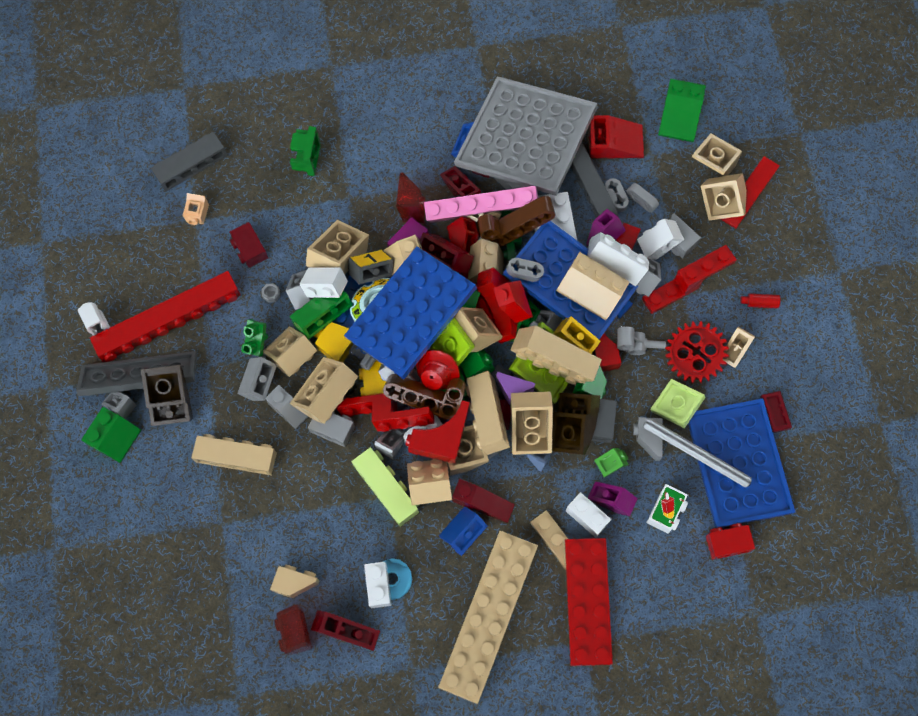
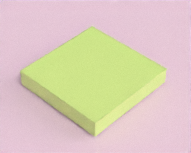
(677, 403)

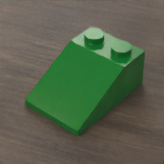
(681, 110)

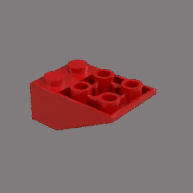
(615, 138)

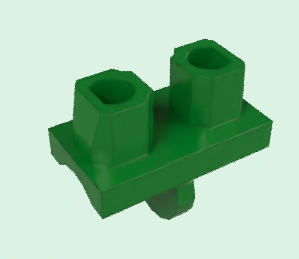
(255, 336)

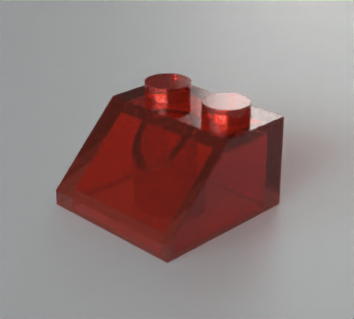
(410, 200)
(293, 630)

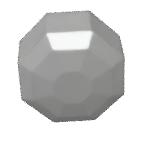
(270, 292)

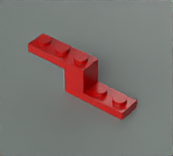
(689, 279)
(385, 413)

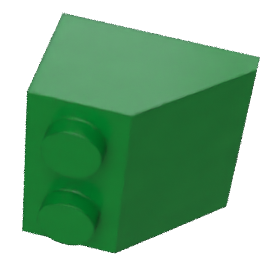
(111, 435)

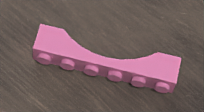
(480, 203)

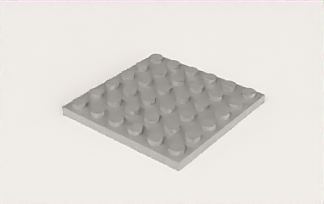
(526, 135)

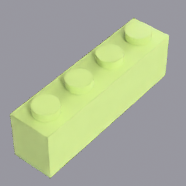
(385, 486)

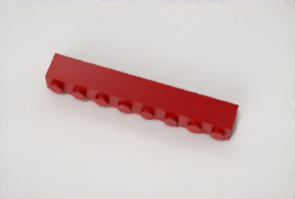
(164, 317)

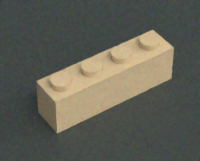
(487, 413)
(234, 455)

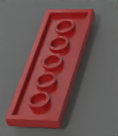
(588, 602)

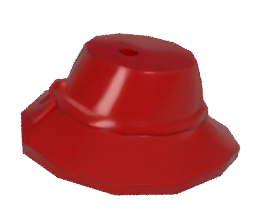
(440, 366)

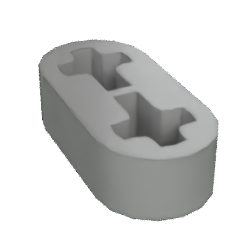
(620, 193)
(642, 197)
(525, 269)

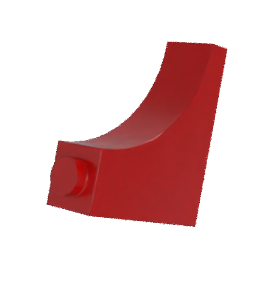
(485, 283)
(440, 442)

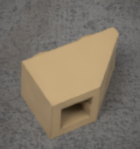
(292, 583)

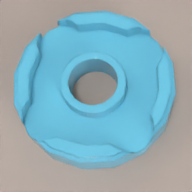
(404, 575)

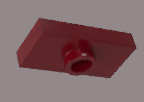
(776, 411)

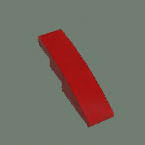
(755, 185)

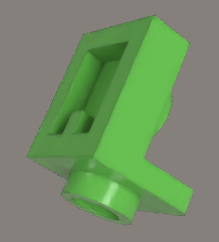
(612, 461)

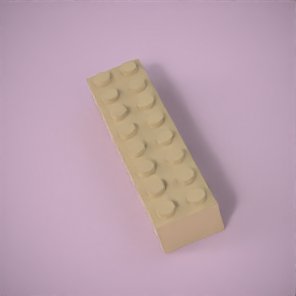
(488, 617)

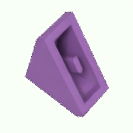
(510, 384)

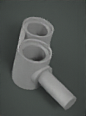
(635, 342)

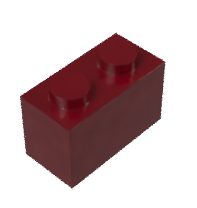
(248, 244)

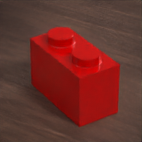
(730, 541)

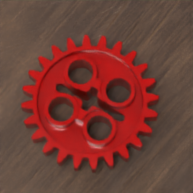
(708, 339)

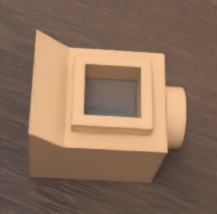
(195, 209)

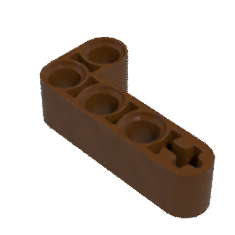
(516, 223)
(395, 384)

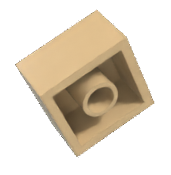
(428, 481)

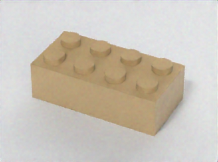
(555, 355)

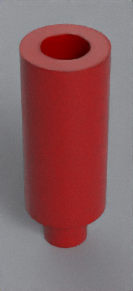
(761, 300)

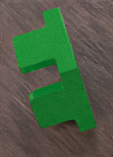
(308, 148)

